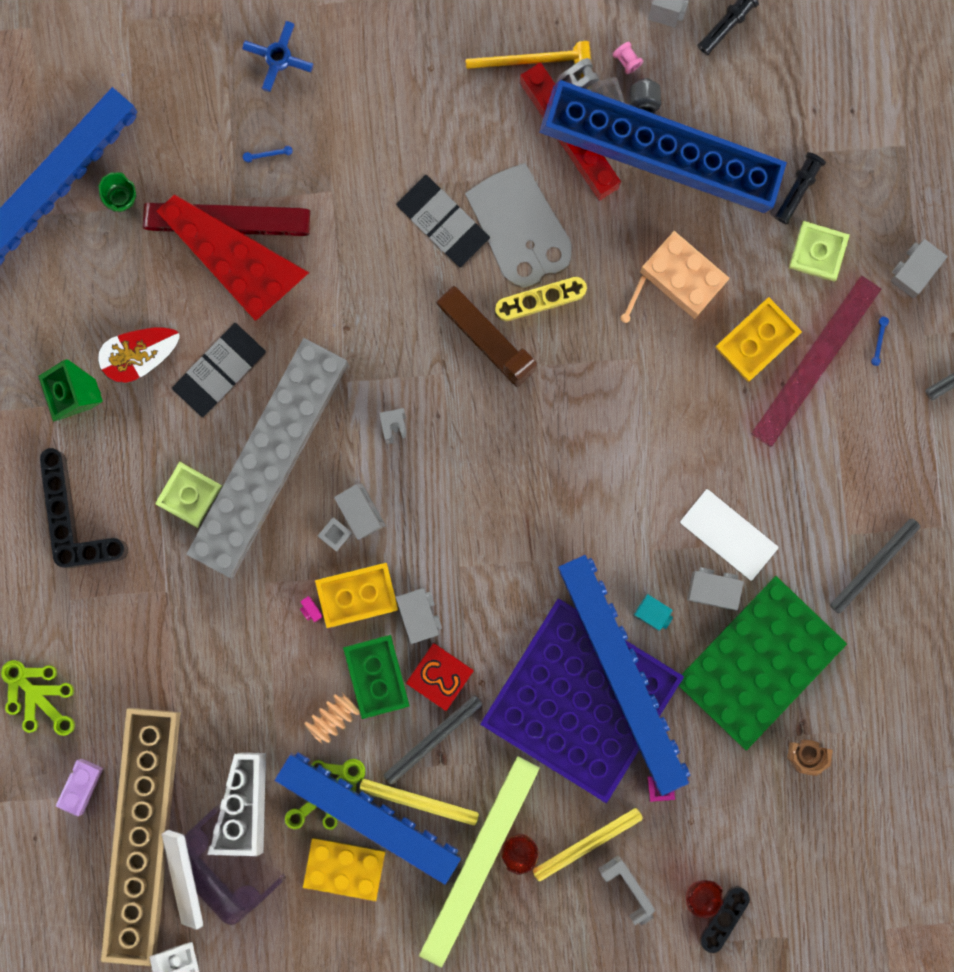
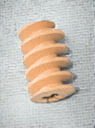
(332, 718)

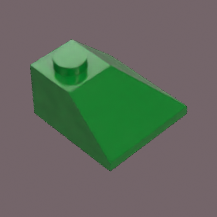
(69, 390)

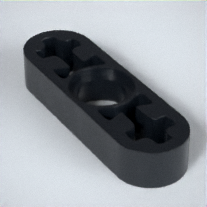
(727, 929)

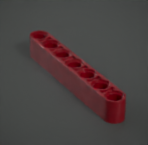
(246, 219)

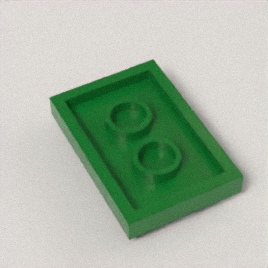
(376, 676)

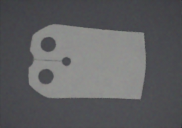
(515, 212)

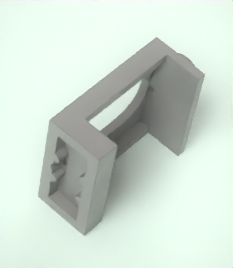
(615, 867)

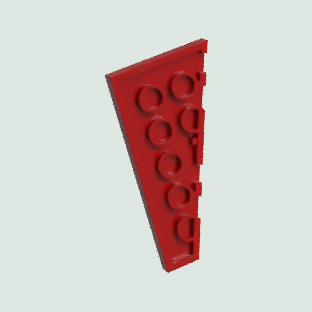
(240, 263)

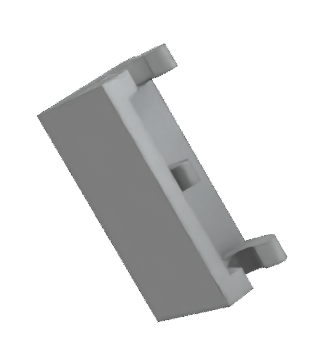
(391, 421)
(359, 511)

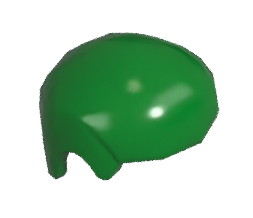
(117, 192)

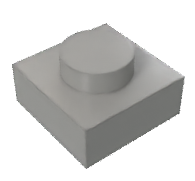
(334, 534)

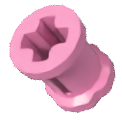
(627, 58)

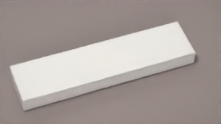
(182, 879)

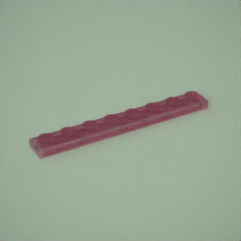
(816, 361)

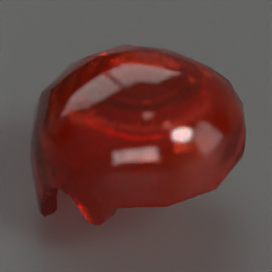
(520, 854)
(704, 898)

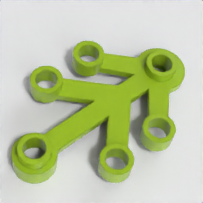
(34, 695)
(343, 771)

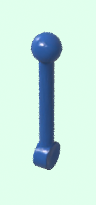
(248, 157)
(883, 322)

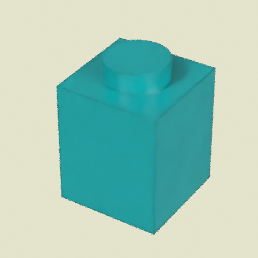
(654, 613)

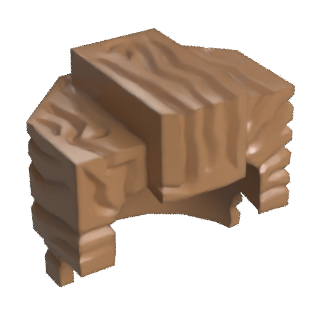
(809, 757)

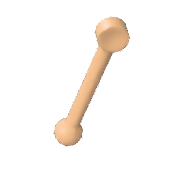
(625, 317)

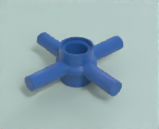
(275, 66)

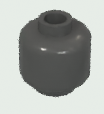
(646, 95)

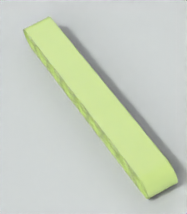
(479, 861)

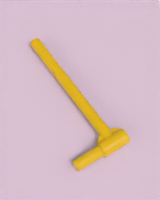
(580, 51)

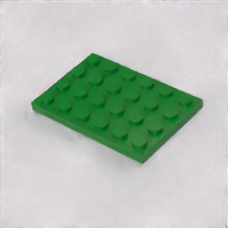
(761, 663)

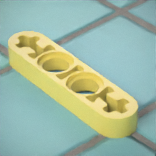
(540, 297)

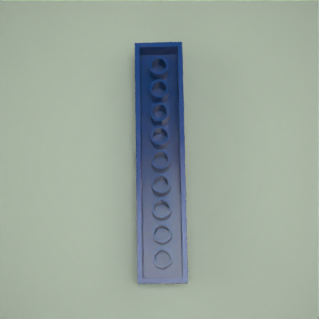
(662, 147)

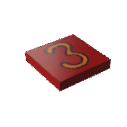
(439, 677)

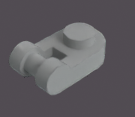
(571, 75)

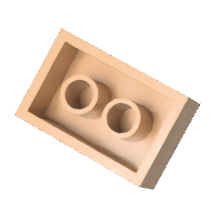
(684, 274)

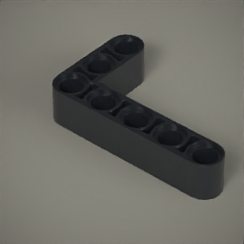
(67, 519)

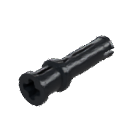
(735, 14)
(804, 178)

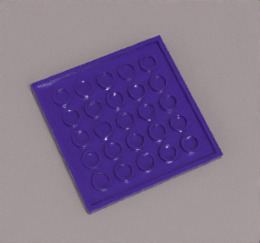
(565, 709)

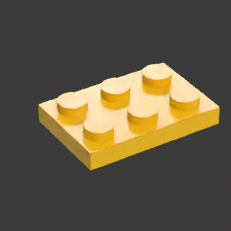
(758, 339)
(356, 595)
(344, 869)

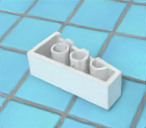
(242, 809)

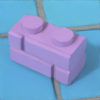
(79, 787)

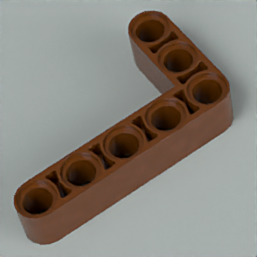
(514, 364)

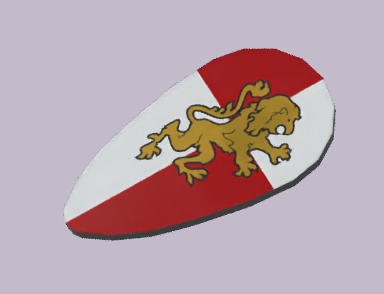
(136, 353)

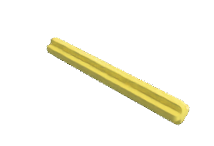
(419, 802)
(587, 844)

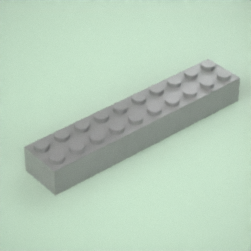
(267, 458)

